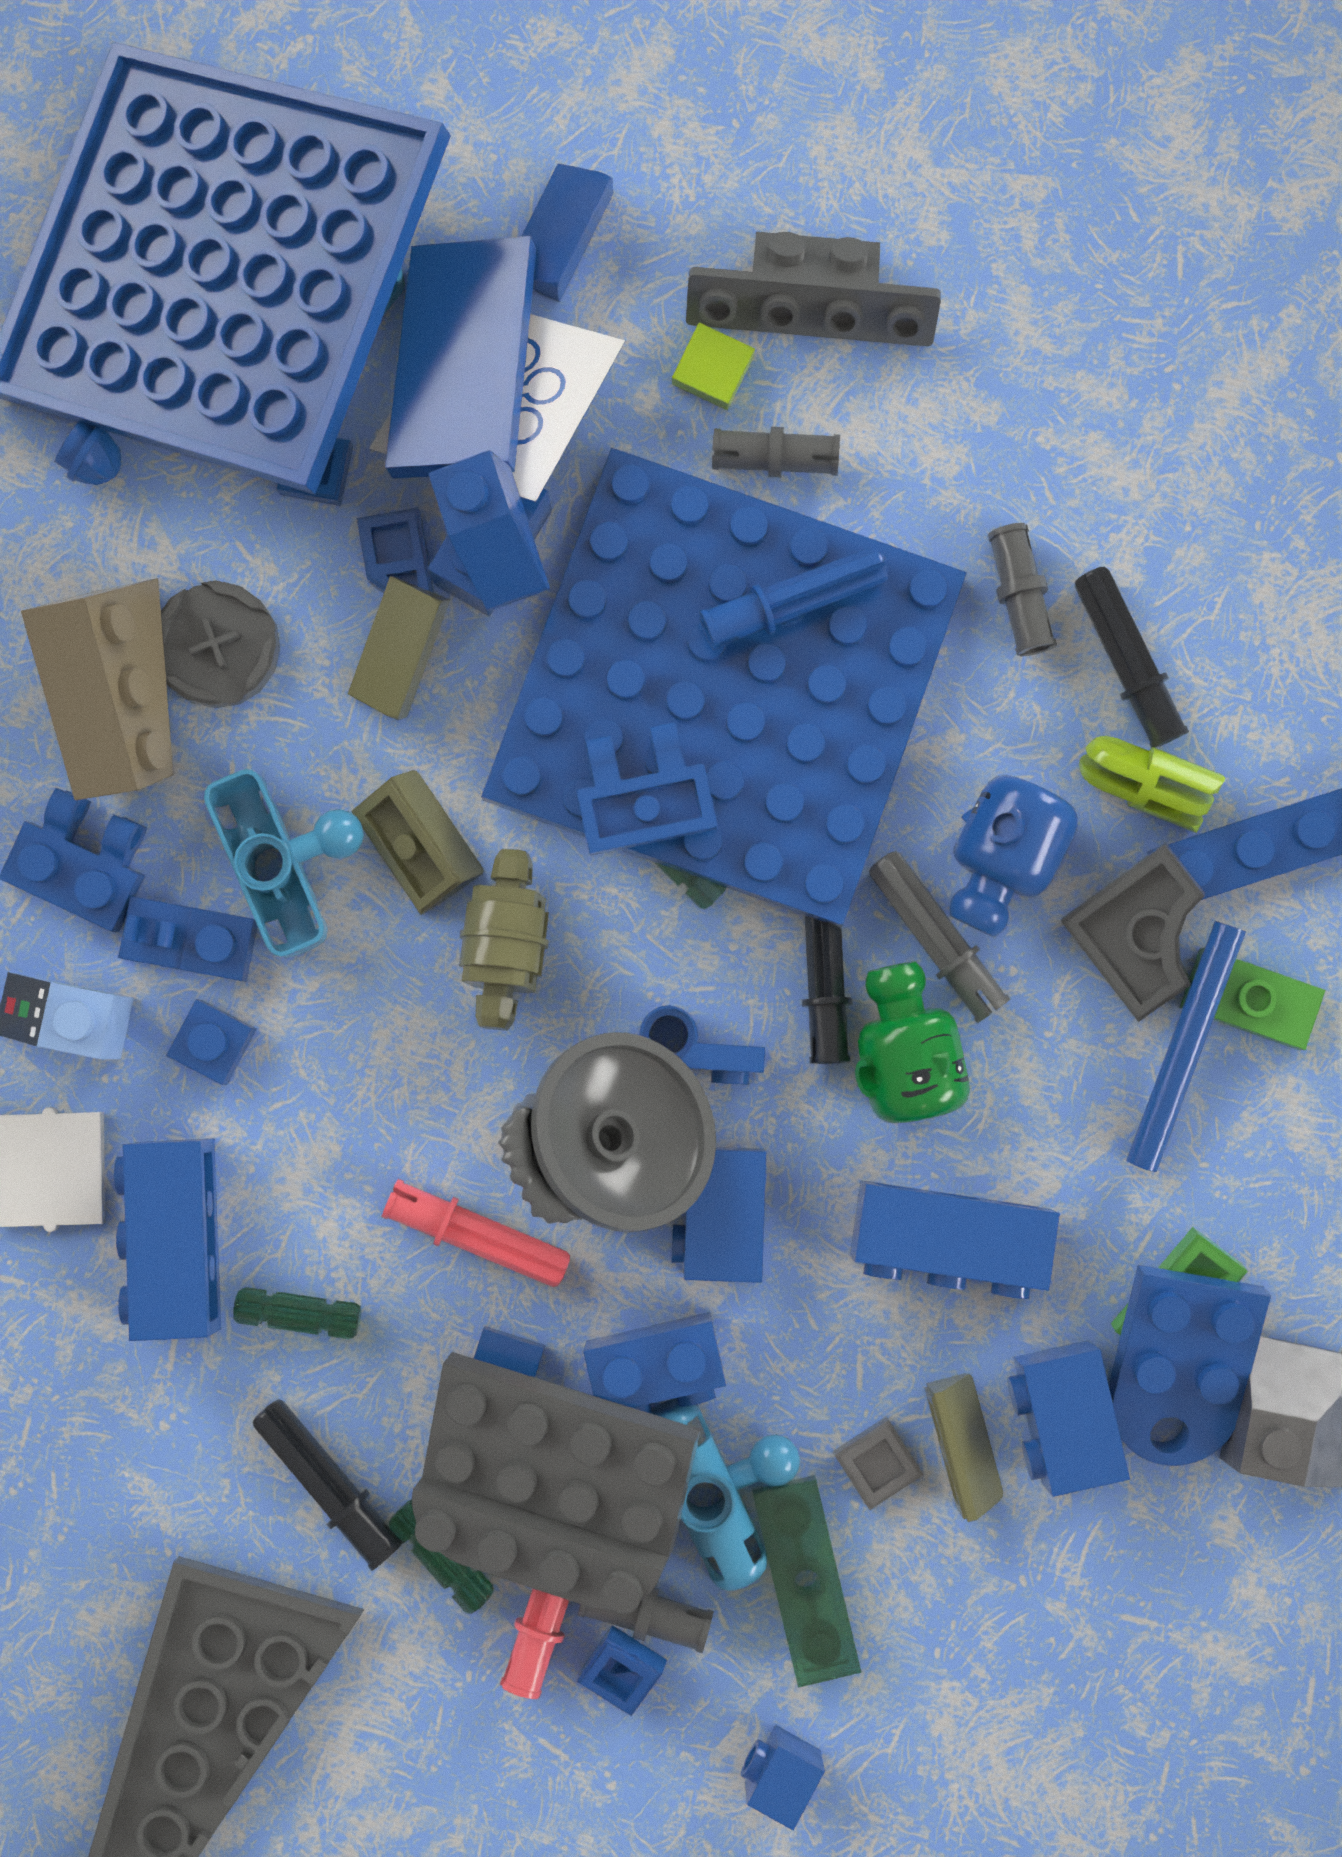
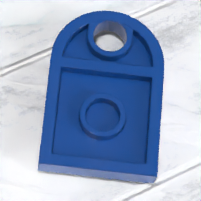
(1186, 1358)

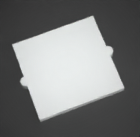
(52, 1169)

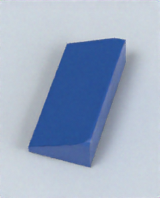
(566, 224)

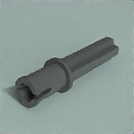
(937, 935)

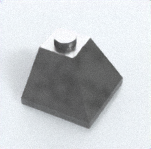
(1290, 1417)

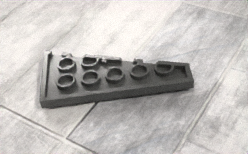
(210, 1704)

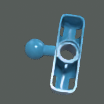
(290, 893)
(727, 1523)

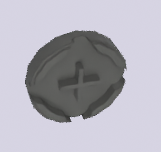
(218, 644)

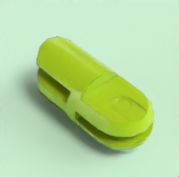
(1151, 780)

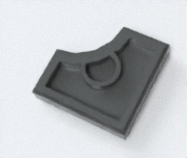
(1135, 930)

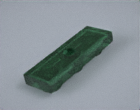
(815, 1614)

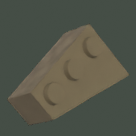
(105, 686)

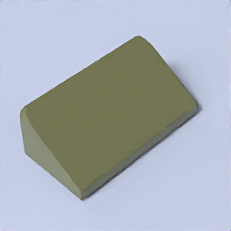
(398, 648)
(417, 840)
(964, 1445)

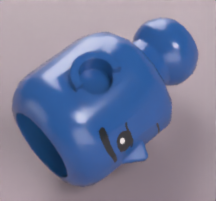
(1011, 846)

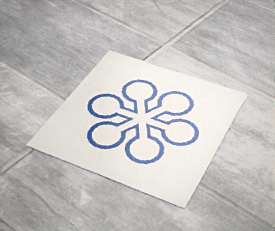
(559, 384)

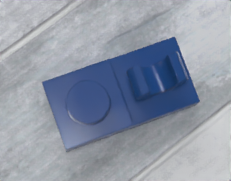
(188, 938)

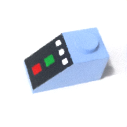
(64, 1016)

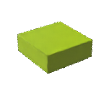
(713, 366)

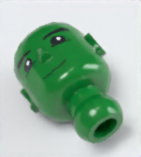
(911, 1054)

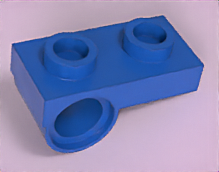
(727, 1062)

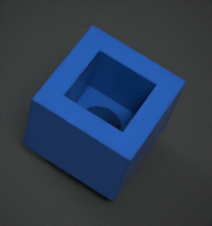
(782, 1776)

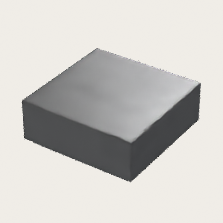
(878, 1463)

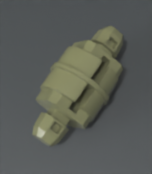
(504, 939)

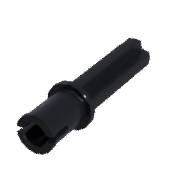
(1130, 657)
(826, 993)
(327, 1484)

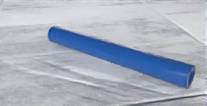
(1185, 1046)

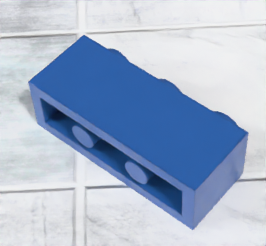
(169, 1239)
(954, 1239)

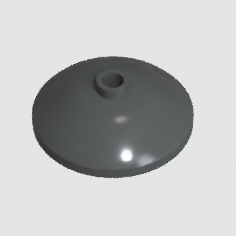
(655, 1126)

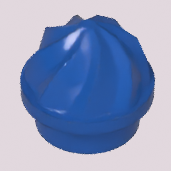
(89, 455)

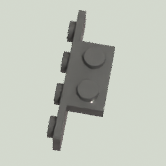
(813, 291)

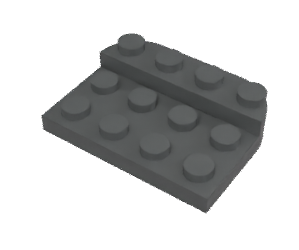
(551, 1485)

